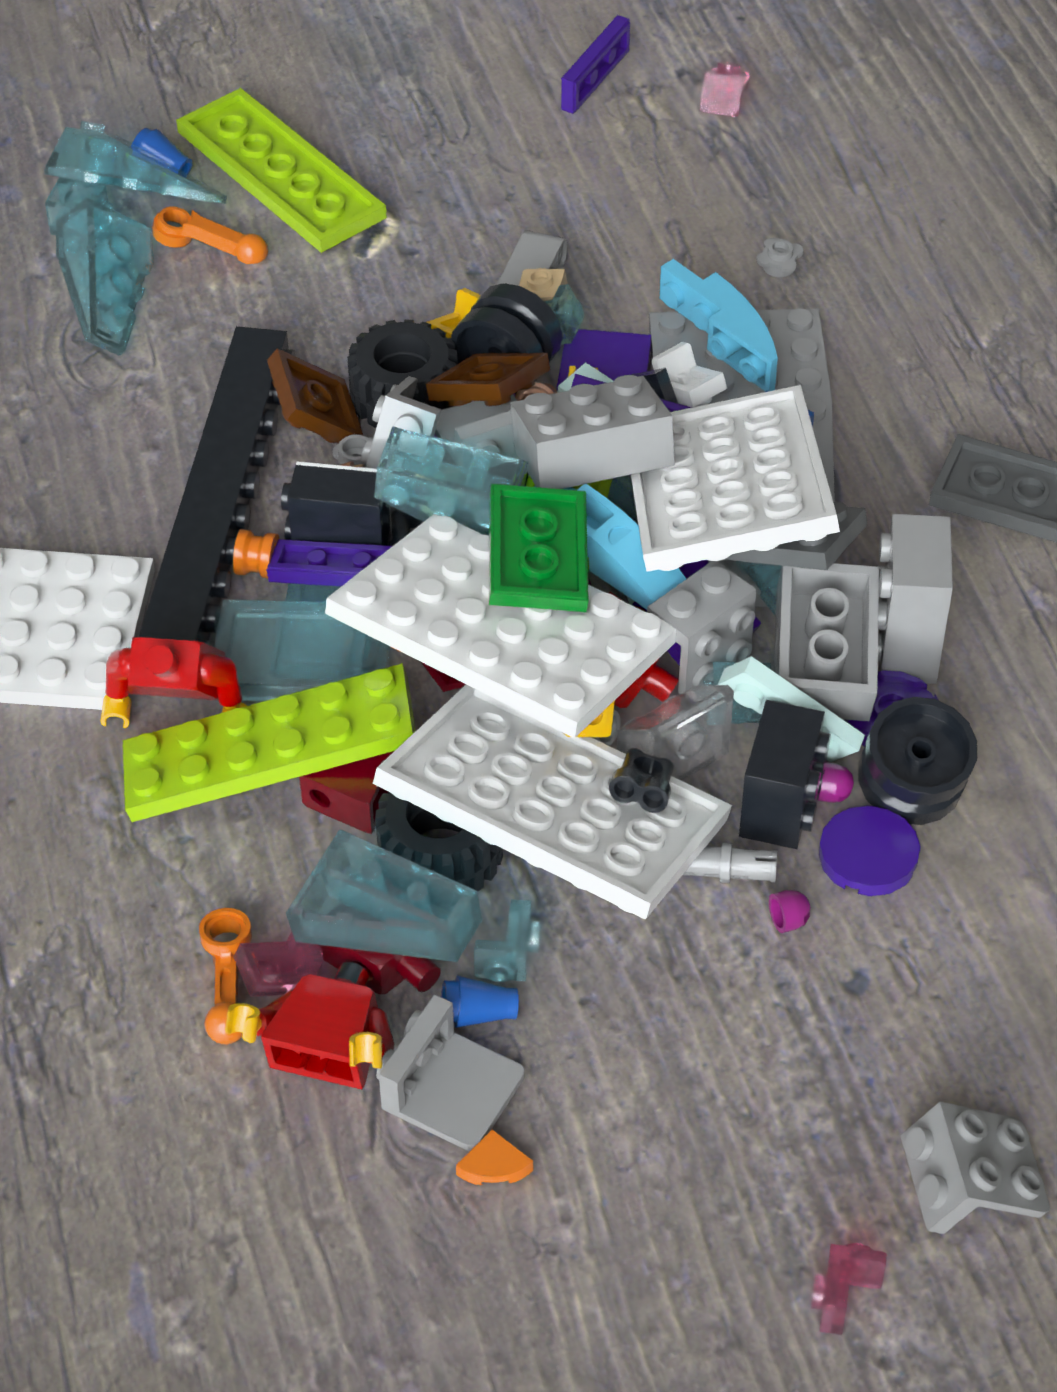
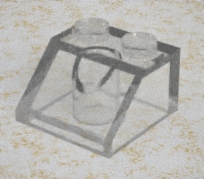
(685, 728)

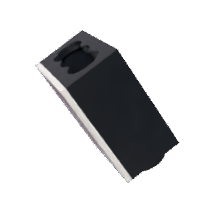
(335, 505)

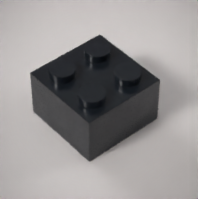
(784, 775)

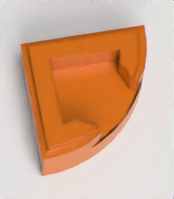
(494, 1162)

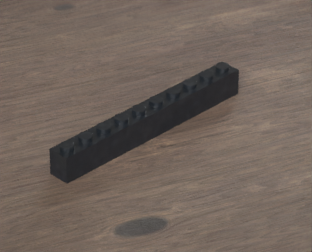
(218, 492)

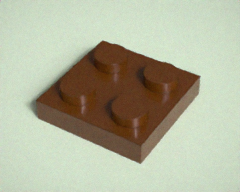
(488, 378)
(313, 398)

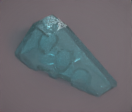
(111, 160)
(104, 270)

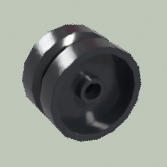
(508, 322)
(917, 759)

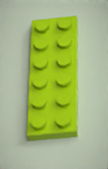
(281, 169)
(267, 742)

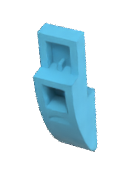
(732, 323)
(617, 552)

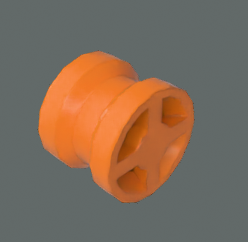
(253, 552)

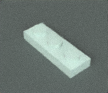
(756, 683)

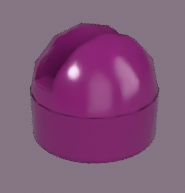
(836, 783)
(789, 910)

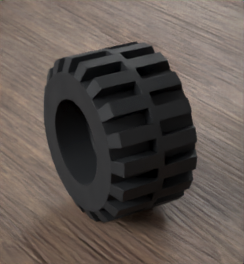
(390, 356)
(458, 857)

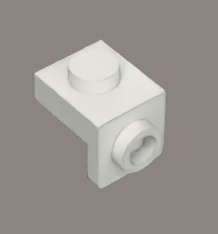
(691, 383)

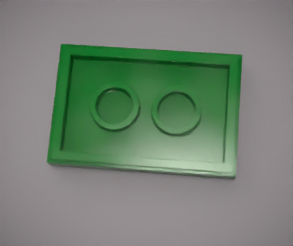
(538, 548)

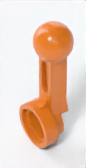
(247, 248)
(226, 971)

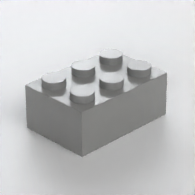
(593, 433)
(914, 594)
(830, 635)

